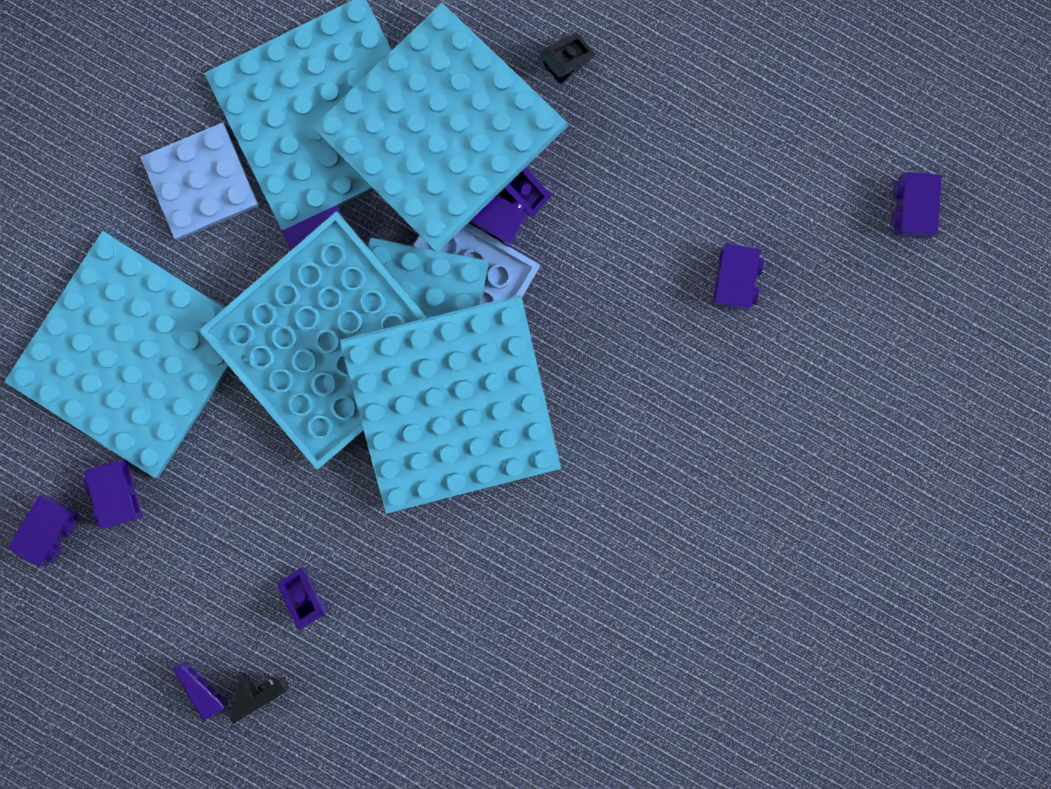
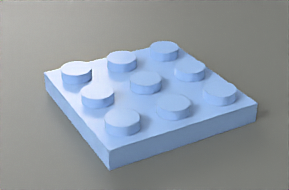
(199, 181)

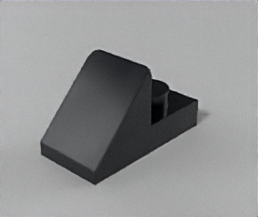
(567, 57)
(249, 700)

